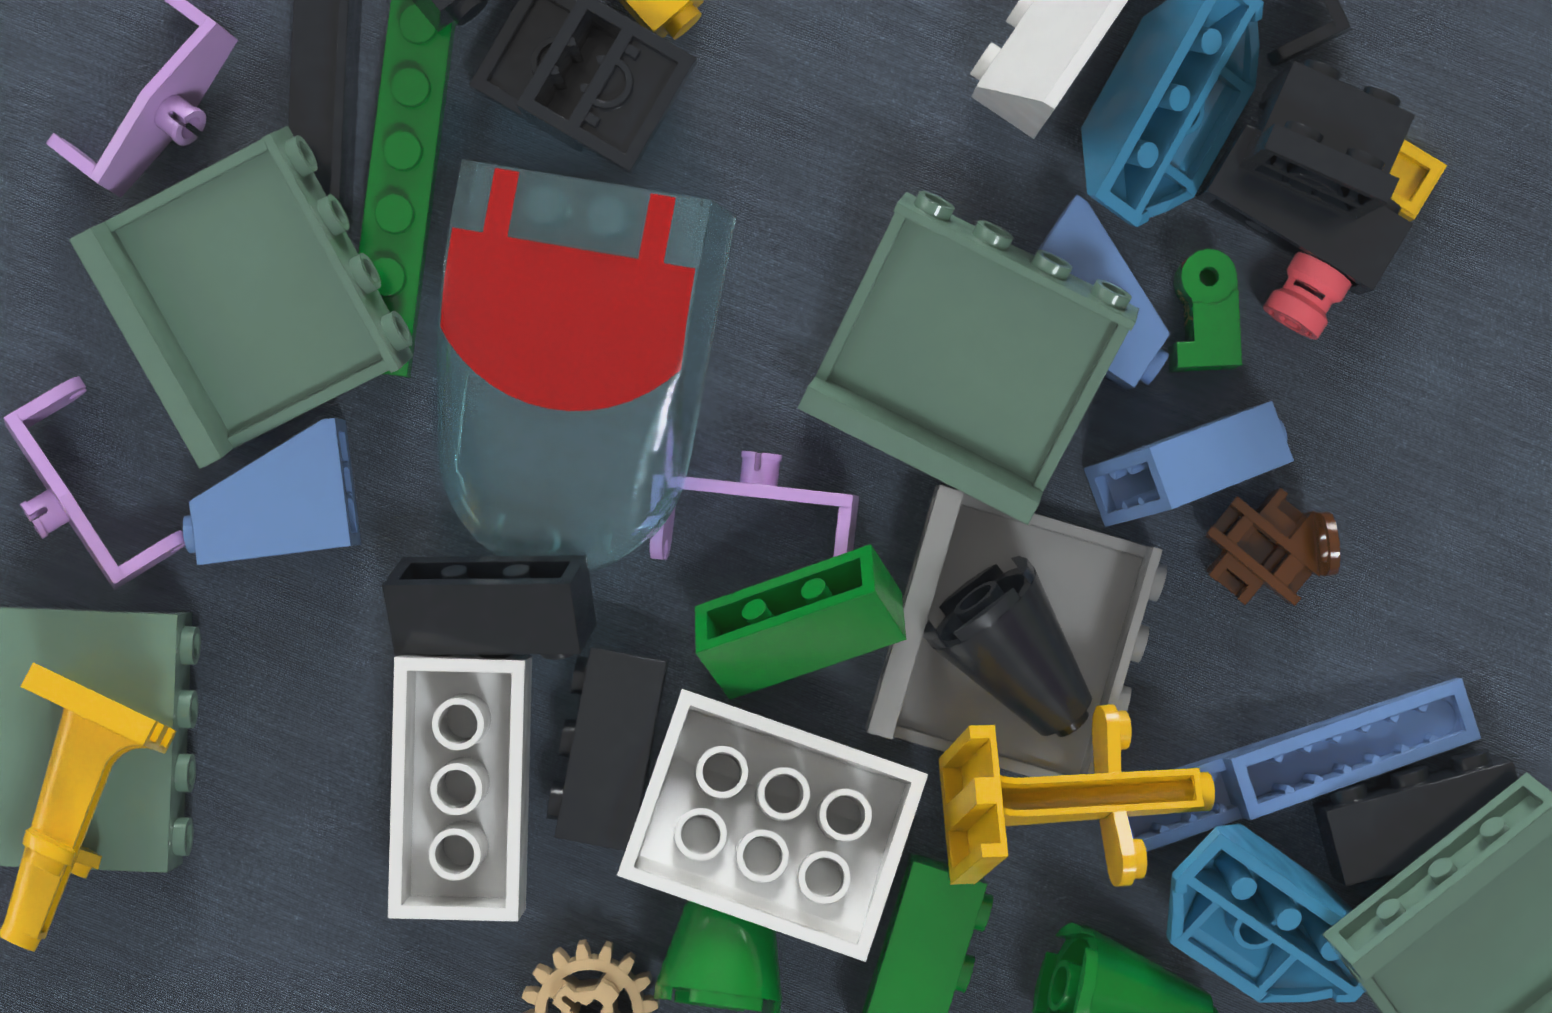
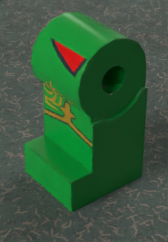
(1210, 299)

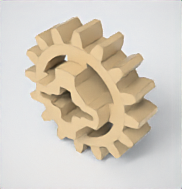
(569, 990)

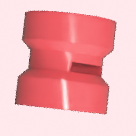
(1307, 295)

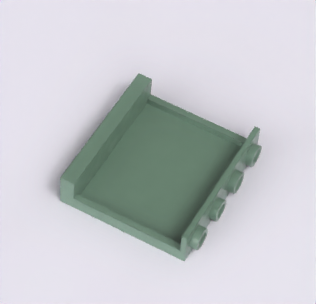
(244, 295)
(969, 355)
(131, 660)
(1464, 919)

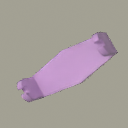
(160, 108)
(763, 483)
(58, 501)

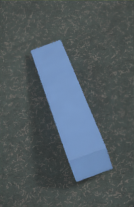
(1321, 759)

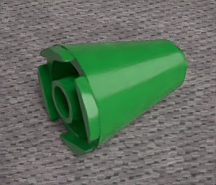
(721, 963)
(1106, 977)

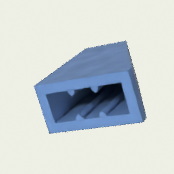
(1092, 254)
(1189, 464)
(281, 502)

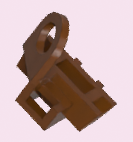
(1306, 538)

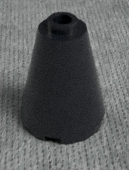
(1013, 647)

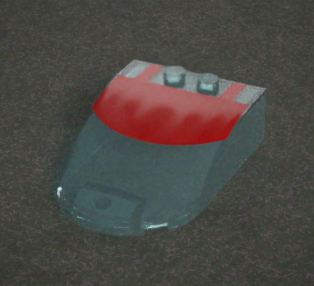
(572, 357)

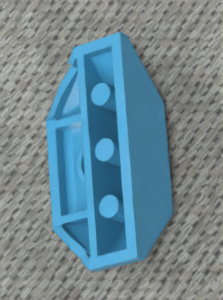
(1170, 105)
(1258, 920)

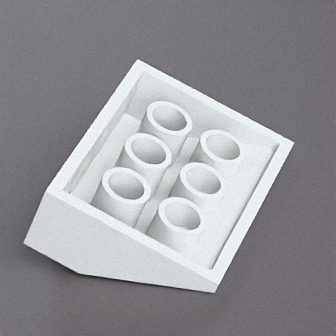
(1041, 58)
(773, 825)

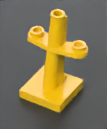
(86, 746)
(983, 802)

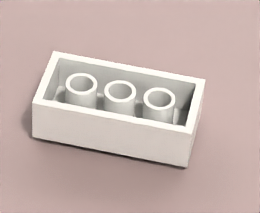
(459, 787)

